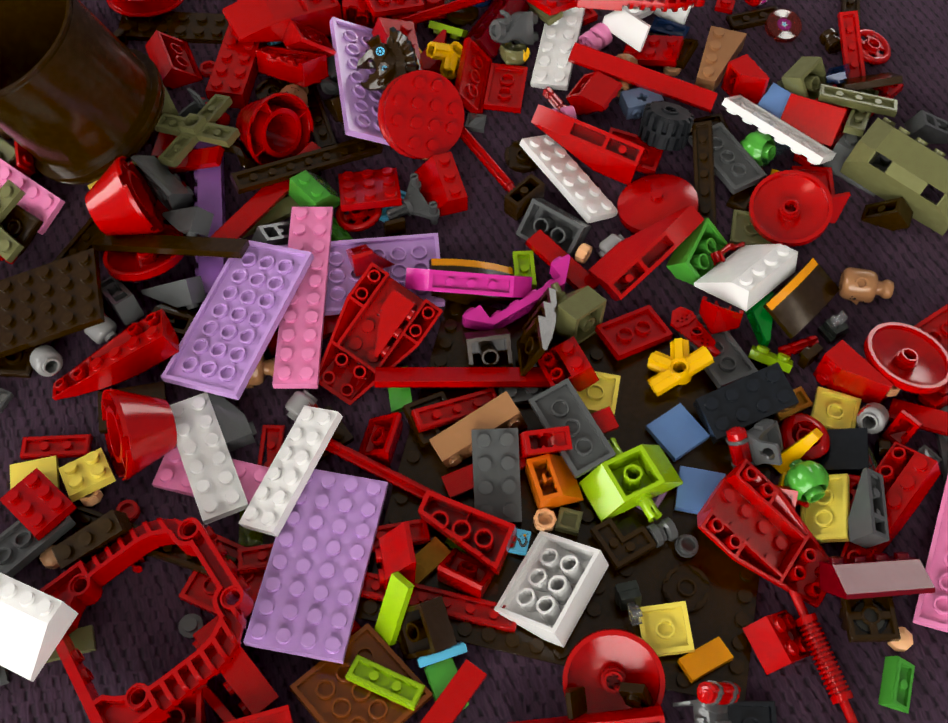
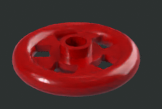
(872, 45)
(358, 216)

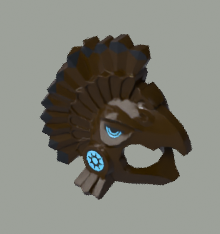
(388, 59)

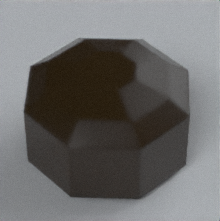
(881, 448)

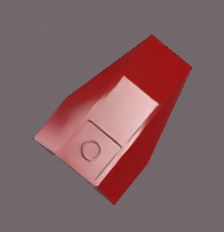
(270, 18)
(350, 355)
(763, 532)

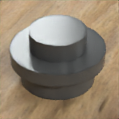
(686, 546)
(189, 625)

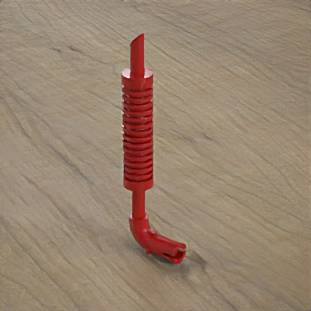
(823, 657)

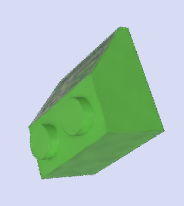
(312, 191)

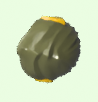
(514, 54)

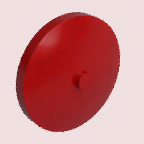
(654, 199)
(790, 208)
(141, 266)
(907, 357)
(606, 660)

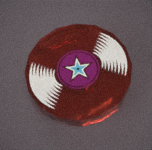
(783, 25)

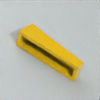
(797, 450)

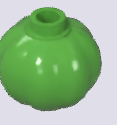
(759, 146)
(808, 479)

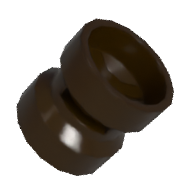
(830, 40)

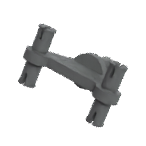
(415, 204)

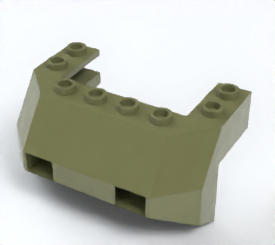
(908, 174)

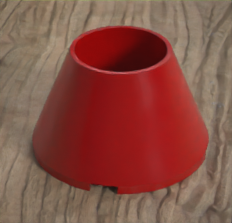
(288, 128)
(123, 202)
(138, 430)

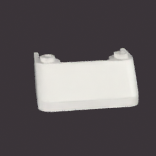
(632, 29)

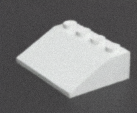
(749, 274)
(552, 587)
(29, 626)

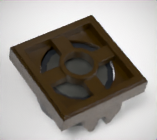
(868, 619)

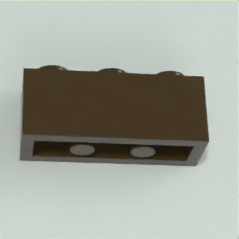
(92, 539)

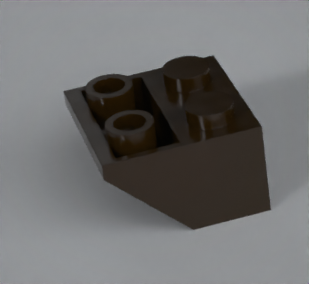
(179, 317)

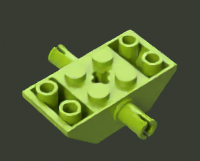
(630, 481)

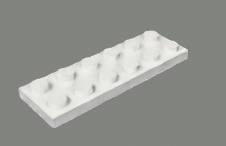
(555, 47)
(782, 131)
(569, 178)
(207, 459)
(290, 470)

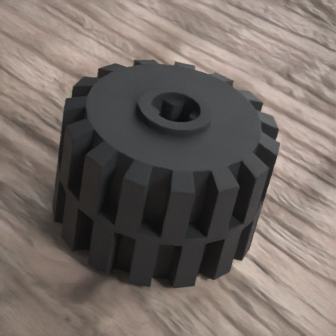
(665, 125)

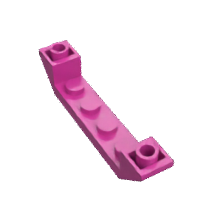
(467, 283)
(478, 319)

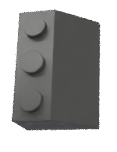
(843, 149)
(163, 184)
(558, 224)

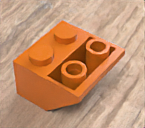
(552, 482)

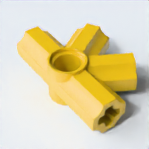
(449, 54)
(679, 359)

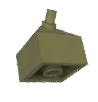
(804, 77)
(578, 313)

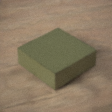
(568, 521)

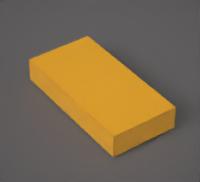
(705, 659)

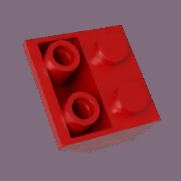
(745, 79)
(593, 93)
(568, 362)
(776, 641)

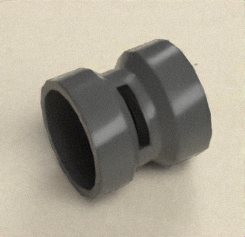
(663, 531)

